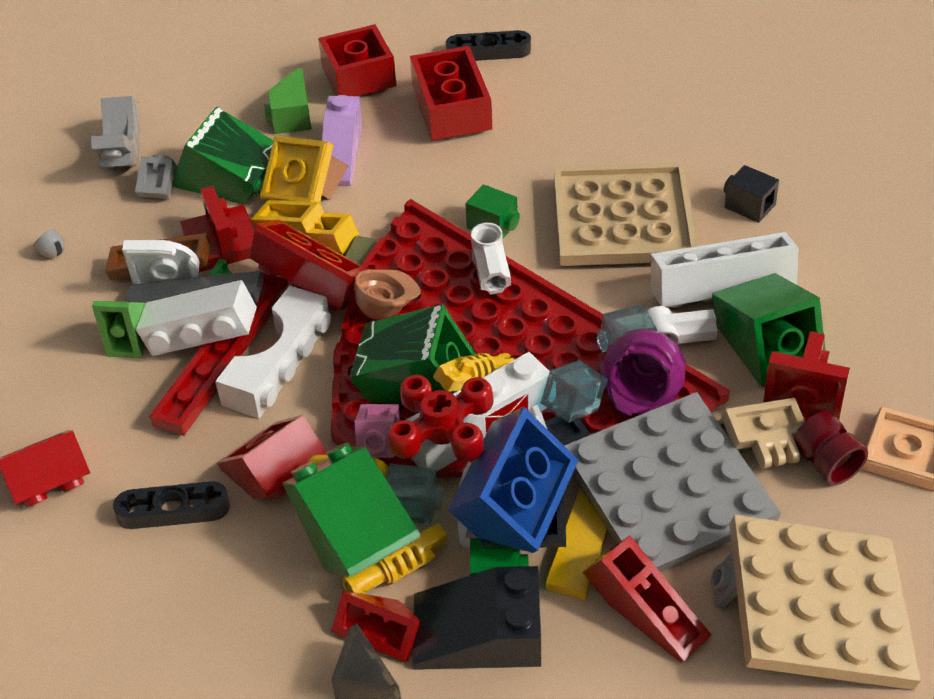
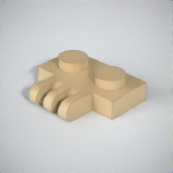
(767, 429)

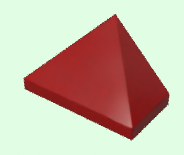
(383, 621)

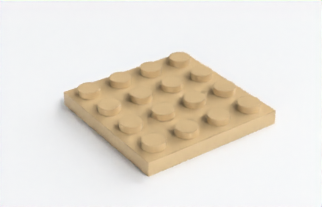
(622, 213)
(822, 603)

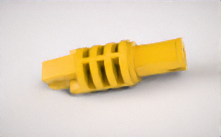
(457, 371)
(399, 563)

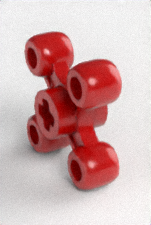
(441, 418)

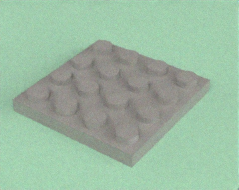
(669, 481)

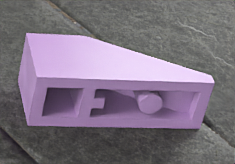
(343, 129)

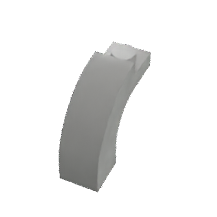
(120, 133)

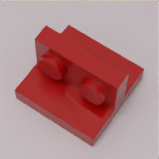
(226, 227)
(808, 379)

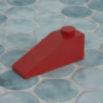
(646, 599)

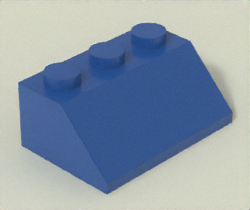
(514, 483)

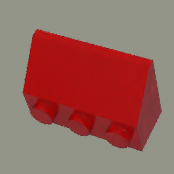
(304, 262)

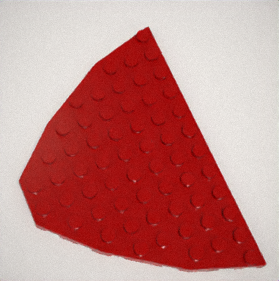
(520, 320)

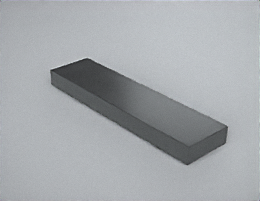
(158, 290)

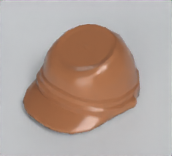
(384, 292)

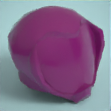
(643, 371)

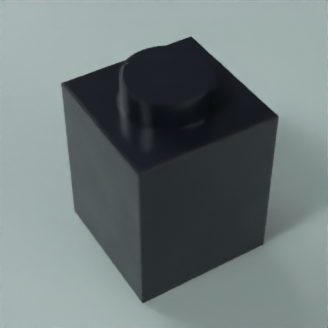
(751, 193)

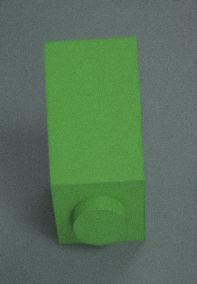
(288, 104)
(118, 327)

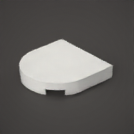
(159, 261)

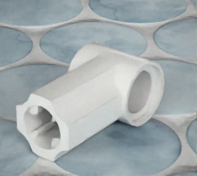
(490, 258)
(685, 326)

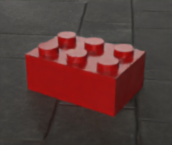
(451, 93)

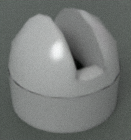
(49, 244)

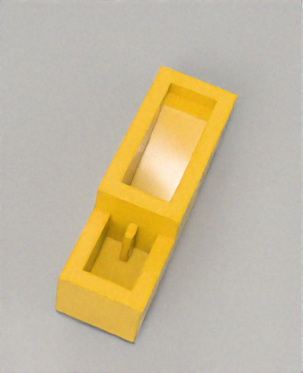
(308, 217)

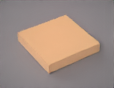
(902, 448)

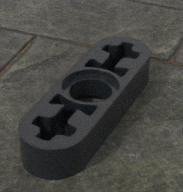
(504, 44)
(158, 496)

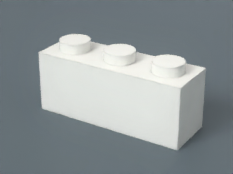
(196, 318)

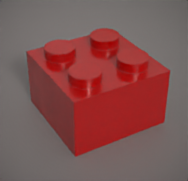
(357, 61)

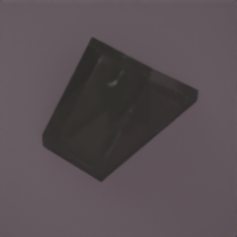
(361, 671)

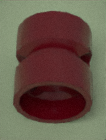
(830, 447)

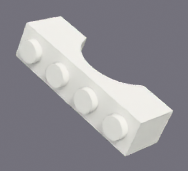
(254, 381)

